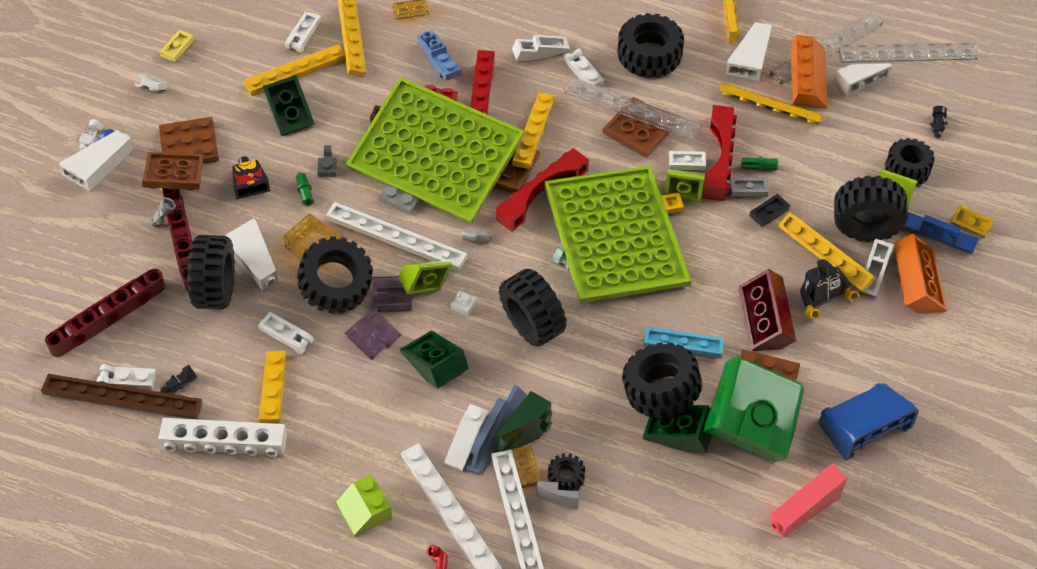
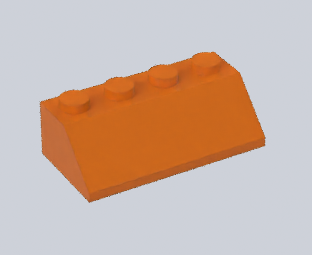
(808, 72)
(919, 275)

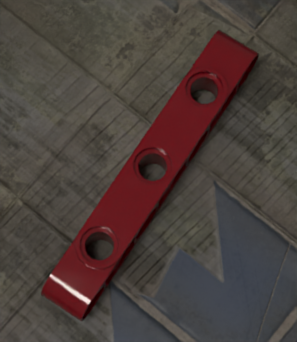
(179, 232)
(105, 312)

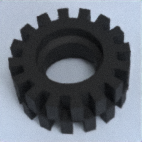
(570, 463)

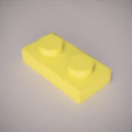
(176, 46)

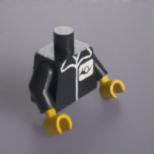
(822, 285)

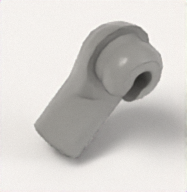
(482, 237)

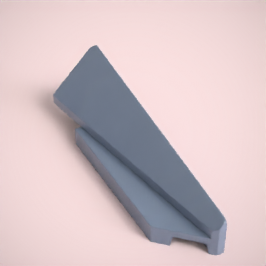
(486, 440)

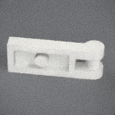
(302, 32)
(583, 68)
(285, 332)
(131, 377)

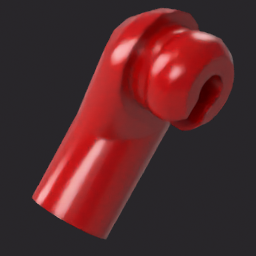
(438, 556)

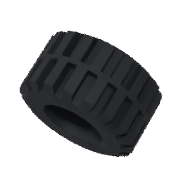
(914, 152)

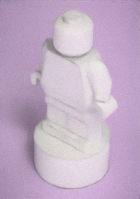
(88, 138)

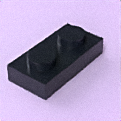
(769, 210)

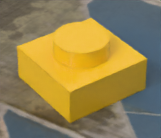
(673, 203)

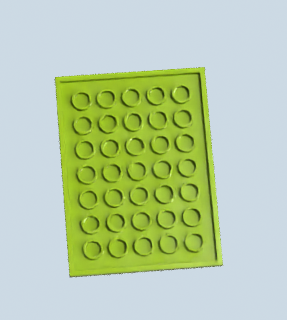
(435, 149)
(616, 234)

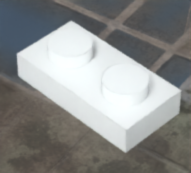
(687, 160)

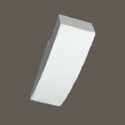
(540, 47)
(877, 264)

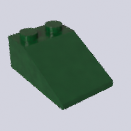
(288, 105)
(435, 358)
(525, 424)
(681, 431)

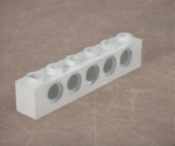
(193, 429)

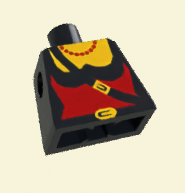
(249, 178)

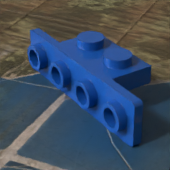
(941, 232)

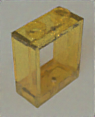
(302, 230)

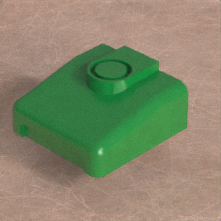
(755, 409)

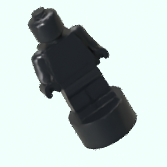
(938, 124)
(177, 381)

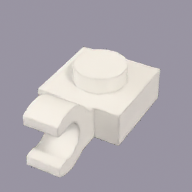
(153, 83)

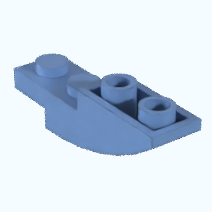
(438, 57)

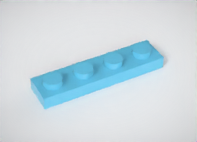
(696, 343)

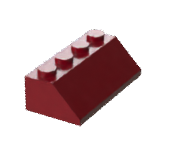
(767, 312)

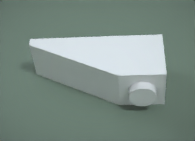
(859, 76)
(465, 436)

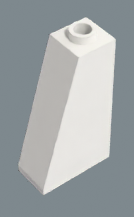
(750, 54)
(97, 160)
(253, 254)

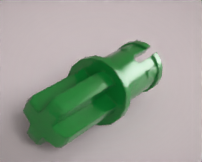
(760, 163)
(304, 189)

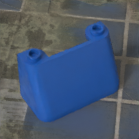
(867, 417)

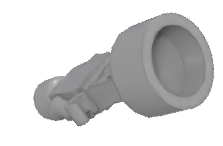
(165, 207)

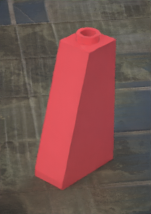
(809, 501)

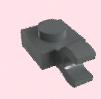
(327, 166)

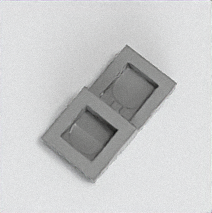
(550, 492)

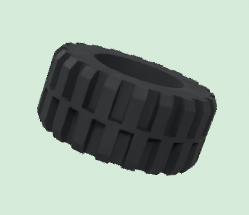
(650, 61)
(870, 208)
(339, 252)
(211, 272)
(532, 307)
(665, 397)

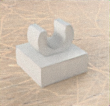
(463, 303)

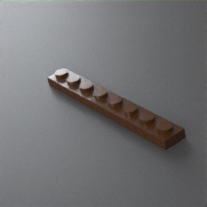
(122, 396)

